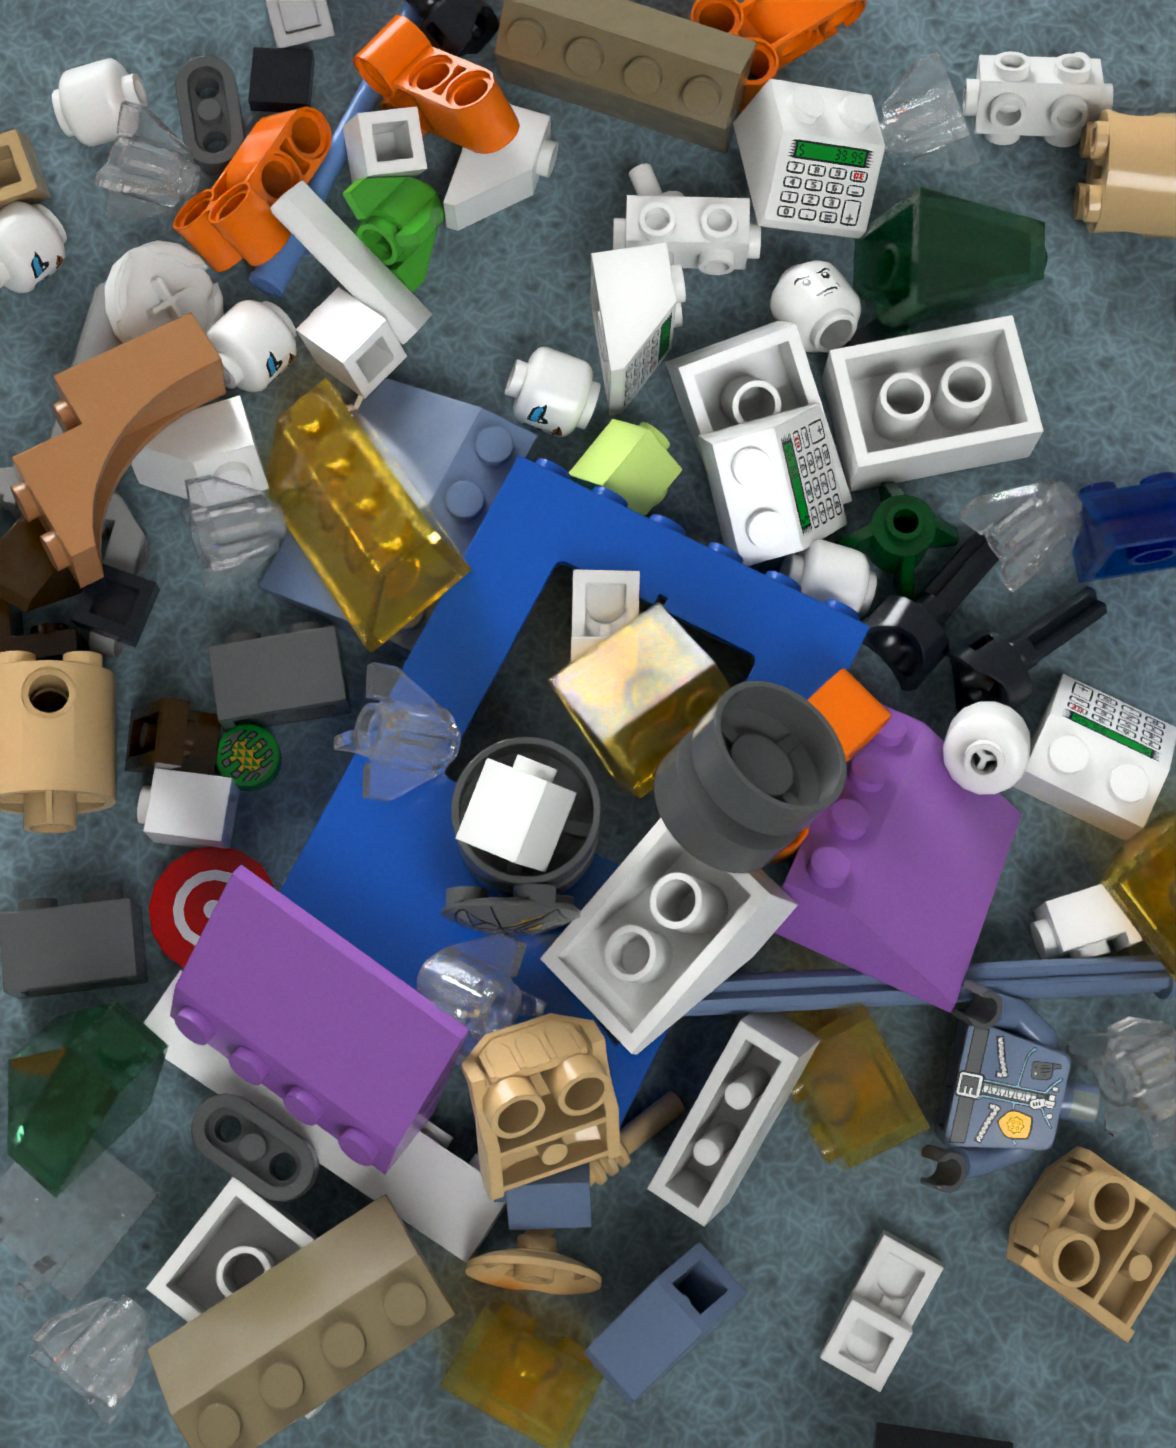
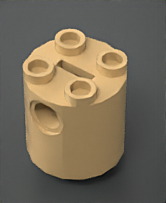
(1129, 175)
(62, 758)

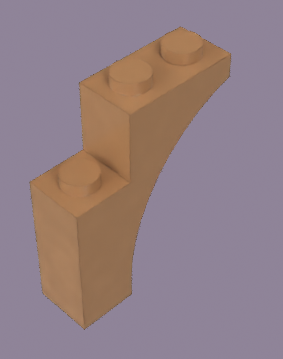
(107, 418)

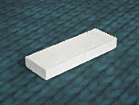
(350, 260)

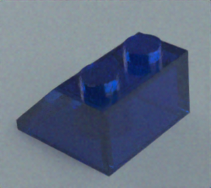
(1126, 528)

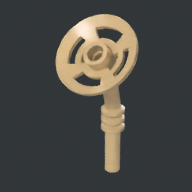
(535, 1259)

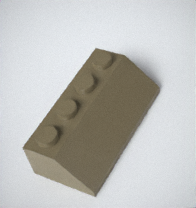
(628, 64)
(300, 1332)

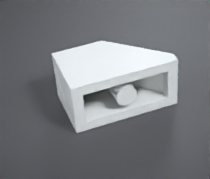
(502, 178)
(203, 443)

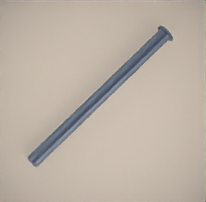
(1016, 979)

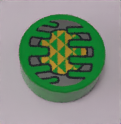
(249, 757)

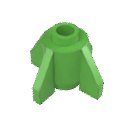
(397, 223)

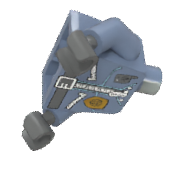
(1002, 1090)

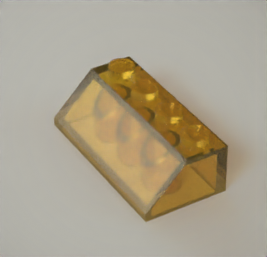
(358, 516)

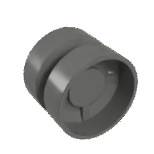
(749, 777)
(579, 835)

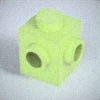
(630, 463)

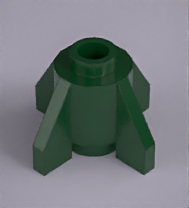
(902, 549)

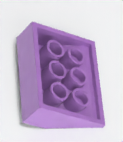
(901, 867)
(316, 1022)

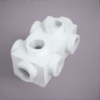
(1036, 97)
(698, 231)

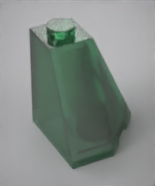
(945, 257)
(79, 1090)

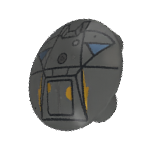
(527, 913)

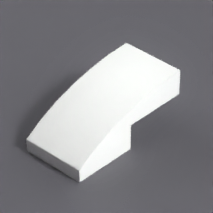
(601, 605)
(881, 1310)

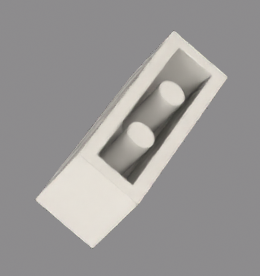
(733, 1114)

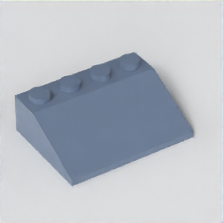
(453, 460)

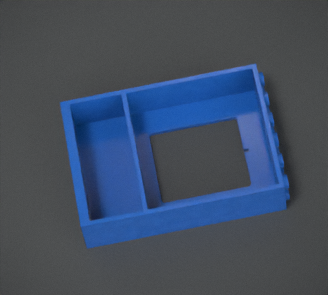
(385, 866)

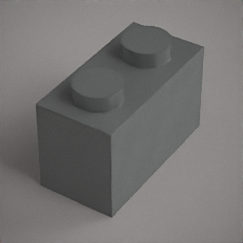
(279, 676)
(72, 946)

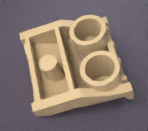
(541, 1100)
(1110, 1235)

